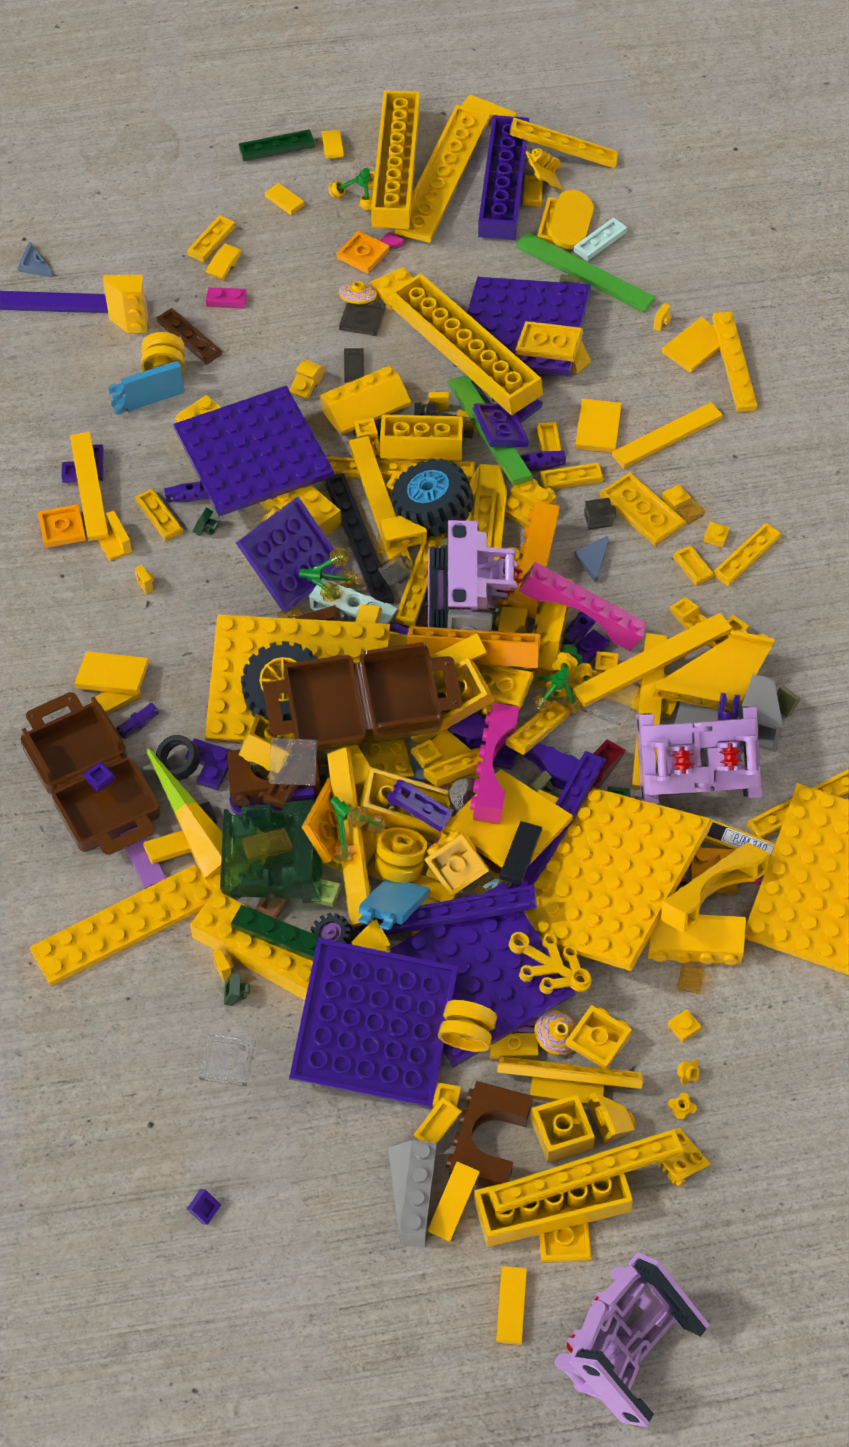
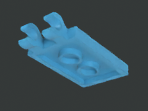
(147, 387)
(392, 903)

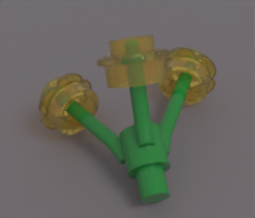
(330, 591)
(543, 702)
(357, 817)

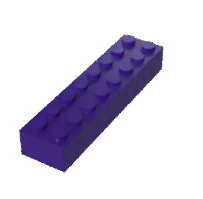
(502, 181)

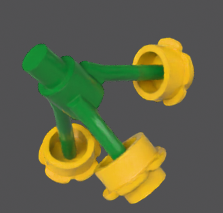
(364, 179)

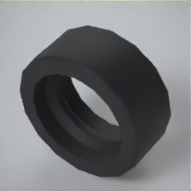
(193, 759)

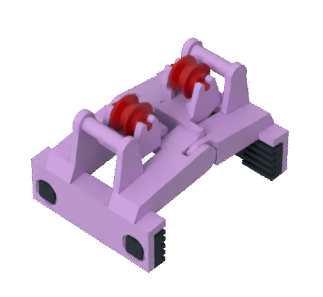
(722, 766)

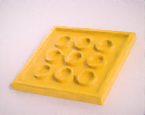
(519, 805)

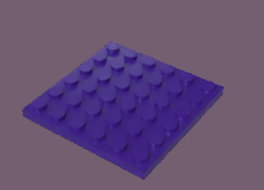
(506, 304)
(253, 450)
(489, 970)
(373, 1023)

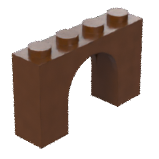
(249, 789)
(488, 1104)

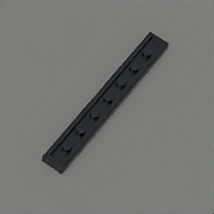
(358, 538)

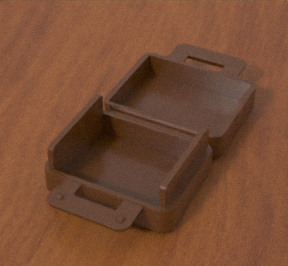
(384, 692)
(68, 749)

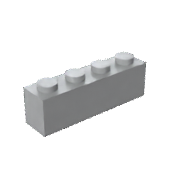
(412, 1180)

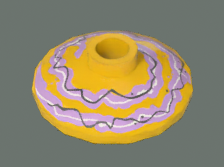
(357, 293)
(548, 1035)

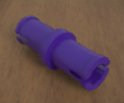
(137, 720)

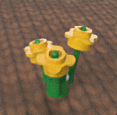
(568, 659)

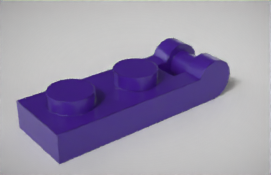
(419, 805)

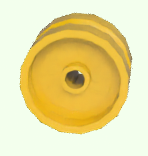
(162, 349)
(400, 855)
(467, 1026)

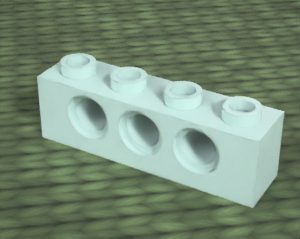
(349, 603)

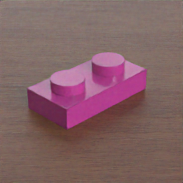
(226, 297)

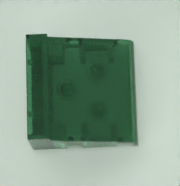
(284, 875)

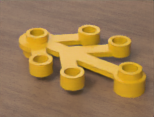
(551, 964)

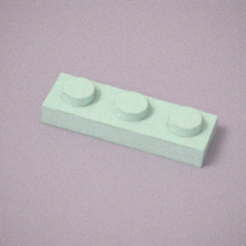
(600, 239)

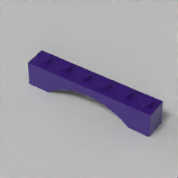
(546, 758)

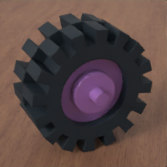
(334, 928)

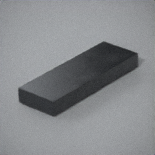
(520, 853)

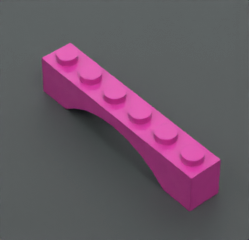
(549, 586)
(490, 795)

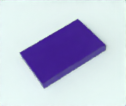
(499, 426)

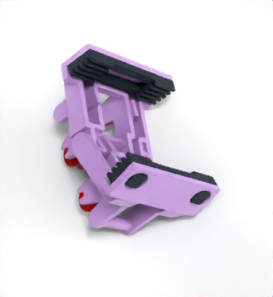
(467, 575)
(597, 1340)

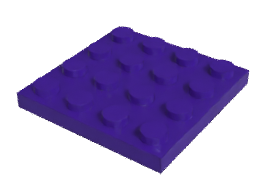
(284, 546)

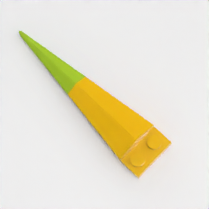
(199, 830)

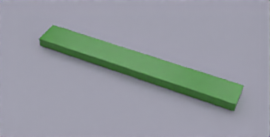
(587, 272)
(506, 456)

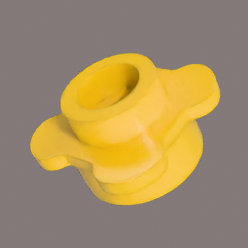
(688, 1071)
(681, 1113)

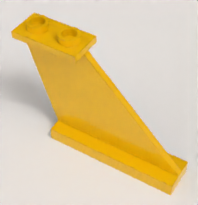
(719, 670)

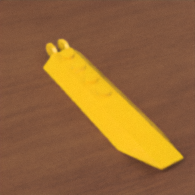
(489, 503)

